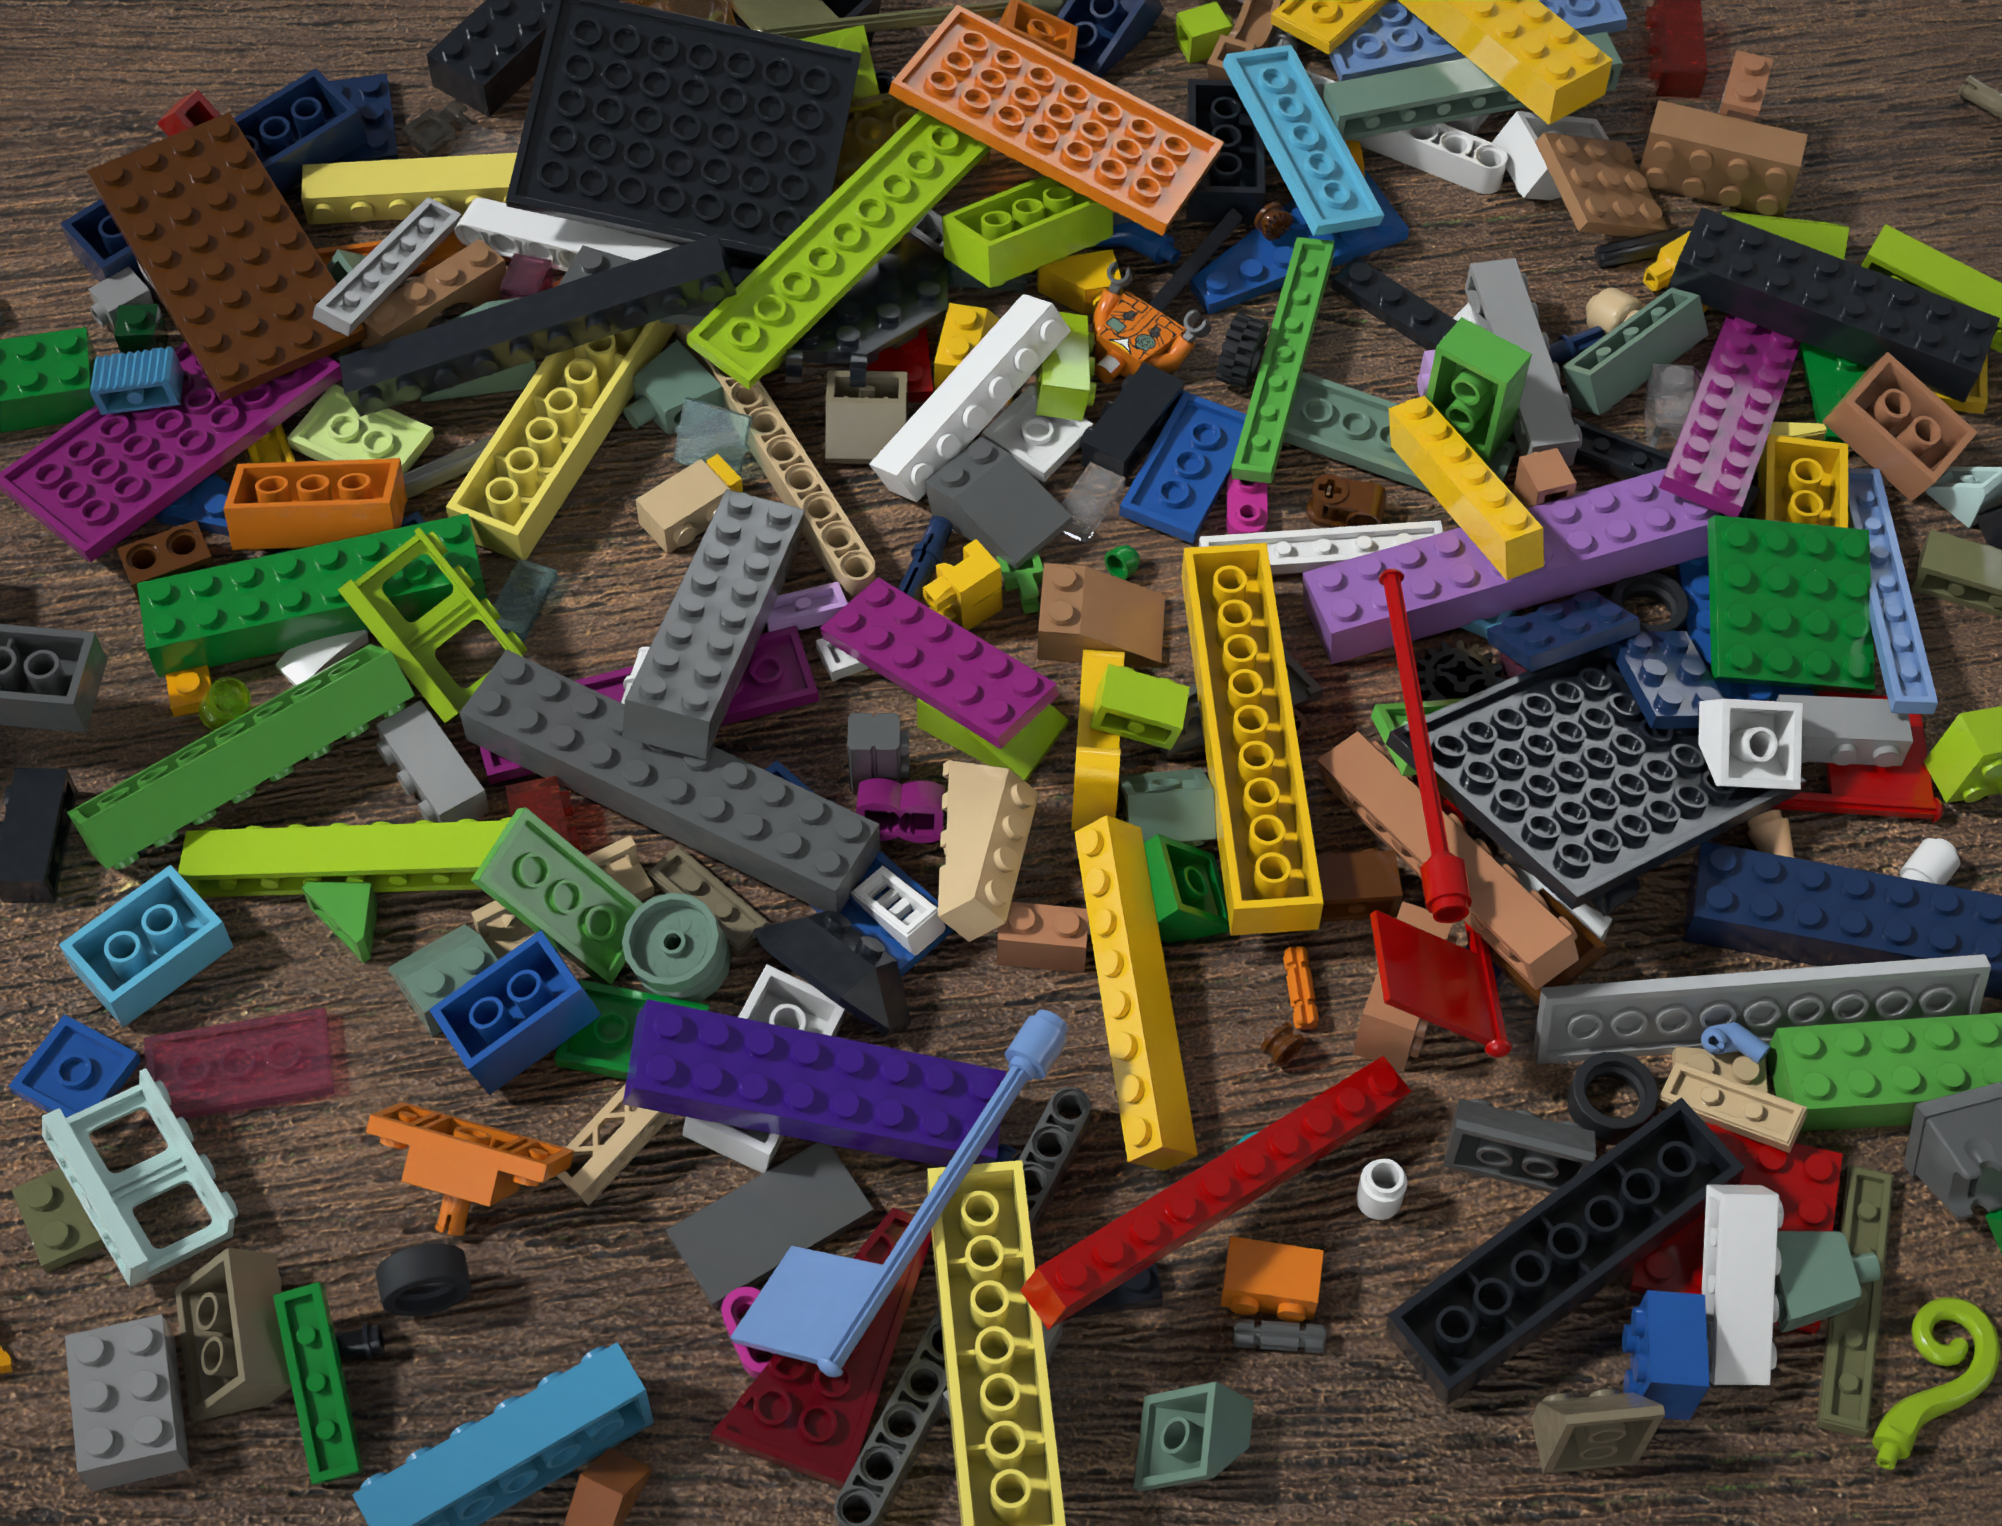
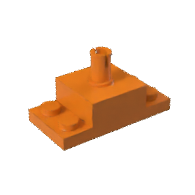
(464, 1159)

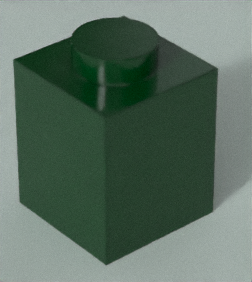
(140, 328)

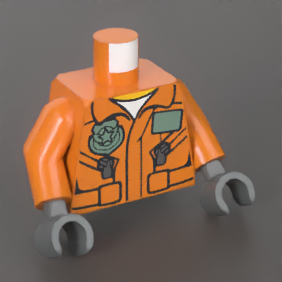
(1134, 333)

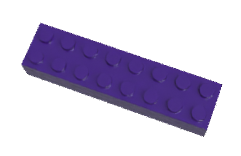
(806, 1084)

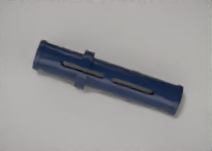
(926, 556)

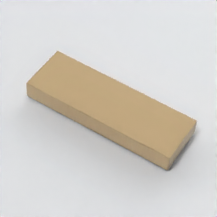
(1735, 1106)

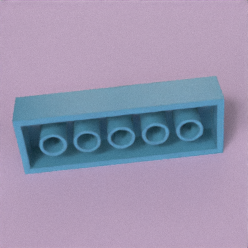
(514, 1449)

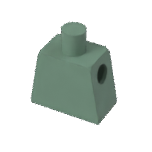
(665, 385)
(1819, 1276)

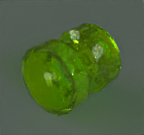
(230, 696)

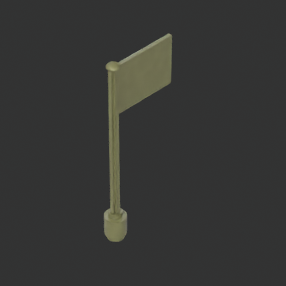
(813, 17)

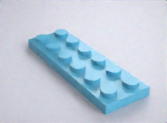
(1303, 140)

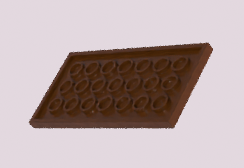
(222, 254)

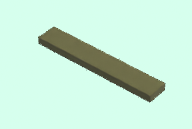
(1854, 1333)

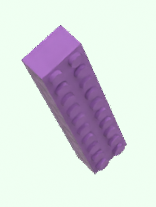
(1450, 582)

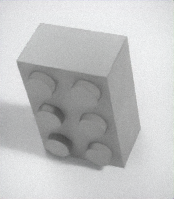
(126, 1403)

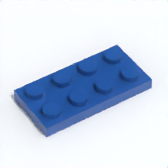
(1185, 468)

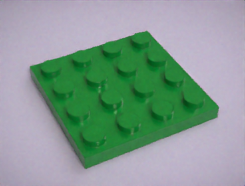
(1790, 604)

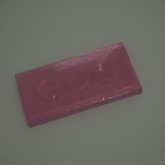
(243, 1063)

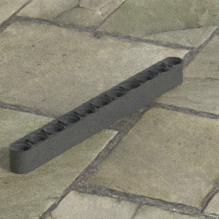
(927, 1363)

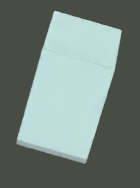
(1968, 491)

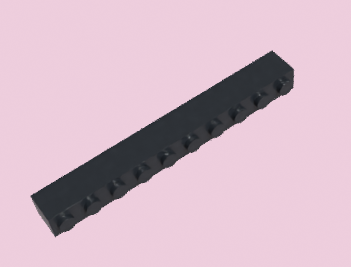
(537, 325)

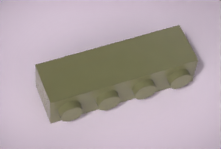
(1960, 572)

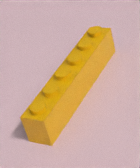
(1467, 488)

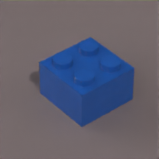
(1668, 1351)

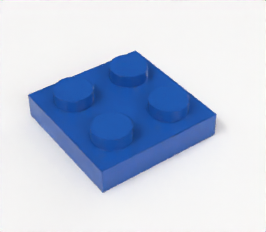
(74, 1069)

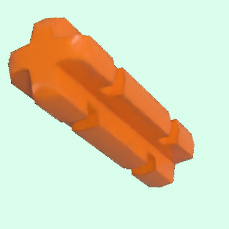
(1301, 988)

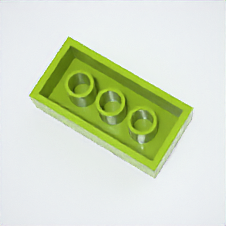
(1023, 230)

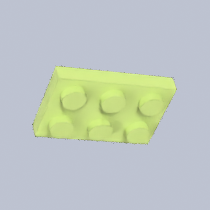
(338, 433)

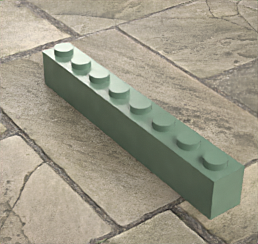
(1428, 95)

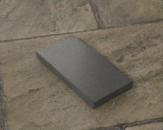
(753, 1227)

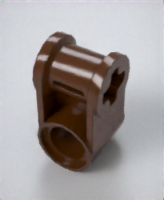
(1348, 504)

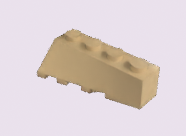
(983, 845)

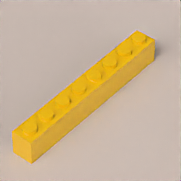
(1135, 995)

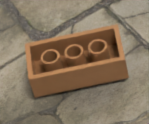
(1722, 159)

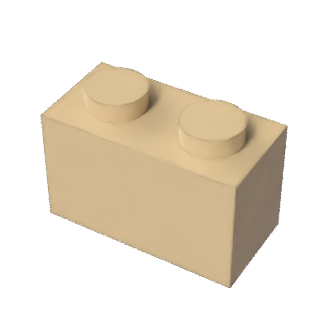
(681, 506)

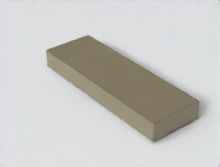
(684, 875)

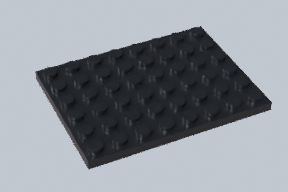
(681, 126)
(1578, 778)

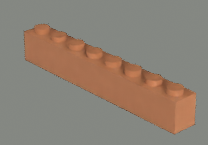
(1501, 909)

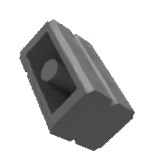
(877, 748)

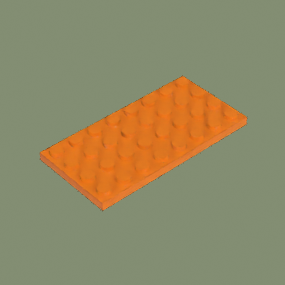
(1057, 119)

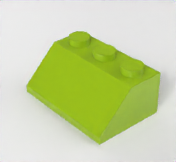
(1822, 236)

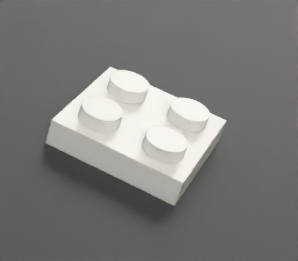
(1035, 440)

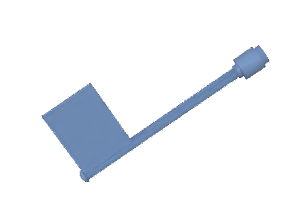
(824, 1301)

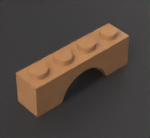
(1250, 32)
(466, 277)

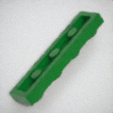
(318, 1383)

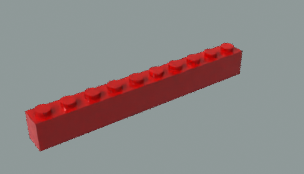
(1213, 1193)

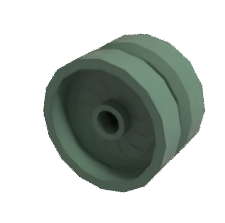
(677, 947)

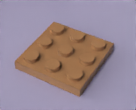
(1601, 185)

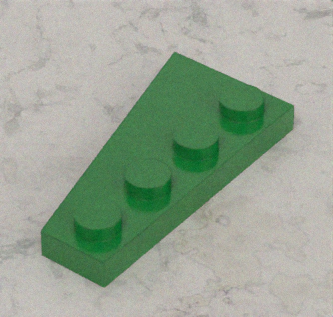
(1829, 381)

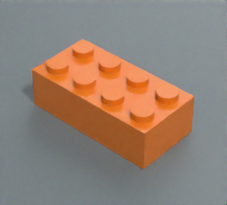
(313, 502)

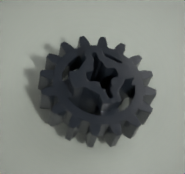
(1456, 672)

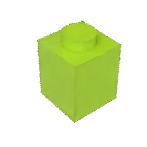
(1200, 30)

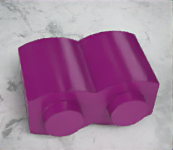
(903, 810)

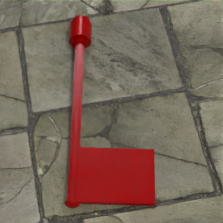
(1876, 789)
(1443, 874)
(1441, 978)

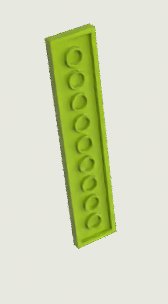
(835, 248)

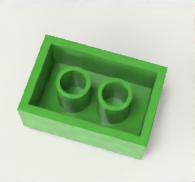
(1478, 385)

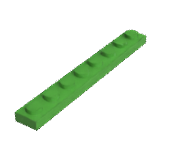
(1283, 361)

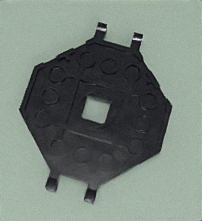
(880, 311)

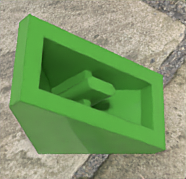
(347, 911)

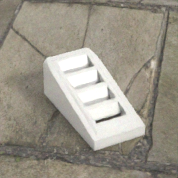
(915, 930)

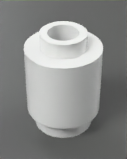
(1932, 862)
(1381, 1189)

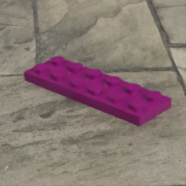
(940, 662)

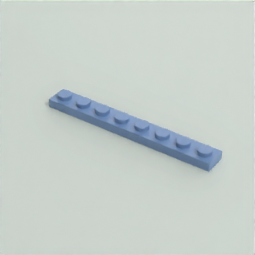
(1890, 600)

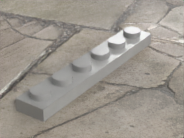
(386, 266)

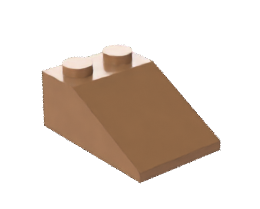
(1098, 612)

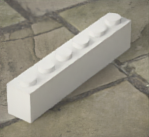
(970, 396)

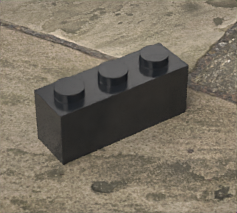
(1132, 421)
(35, 834)

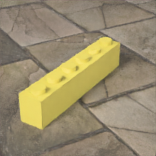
(398, 186)

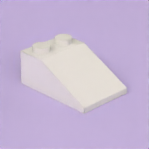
(1524, 159)

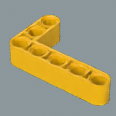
(1096, 750)

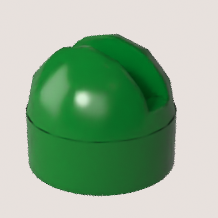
(1122, 561)

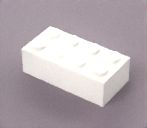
(781, 1002)

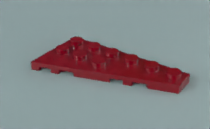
(817, 1420)

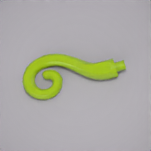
(1904, 1420)

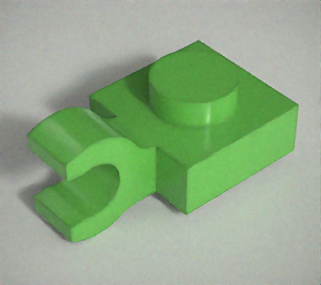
(1024, 580)

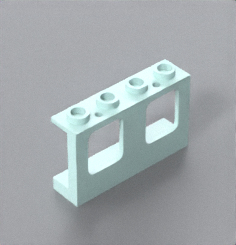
(113, 1196)

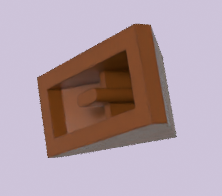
(607, 1490)

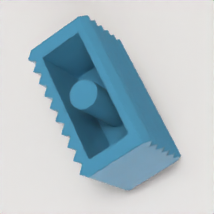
(137, 381)

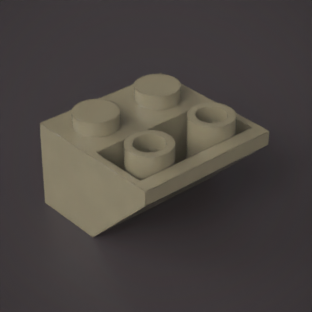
(863, 418)

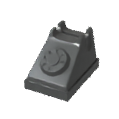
(1959, 1149)

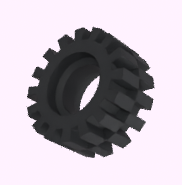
(1242, 351)

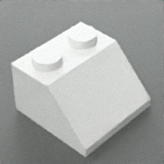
(1752, 742)

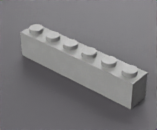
(1503, 307)

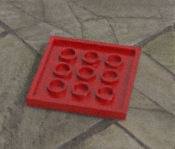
(1806, 1187)

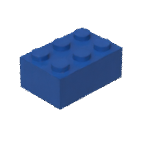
(514, 1012)

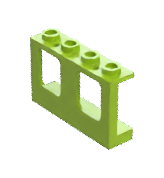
(416, 642)

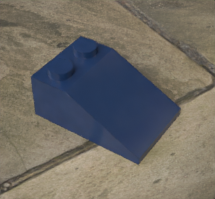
(1108, 29)

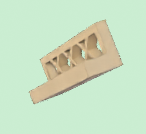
(509, 931)
(616, 1152)

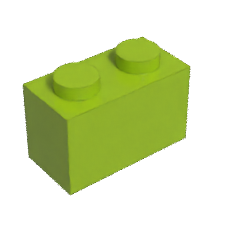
(1140, 706)

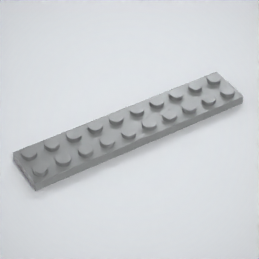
(1671, 1012)

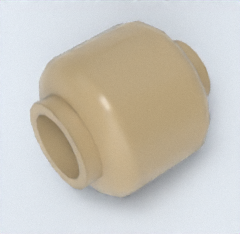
(1611, 309)

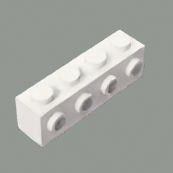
(1740, 1282)

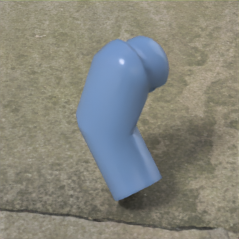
(1734, 1038)

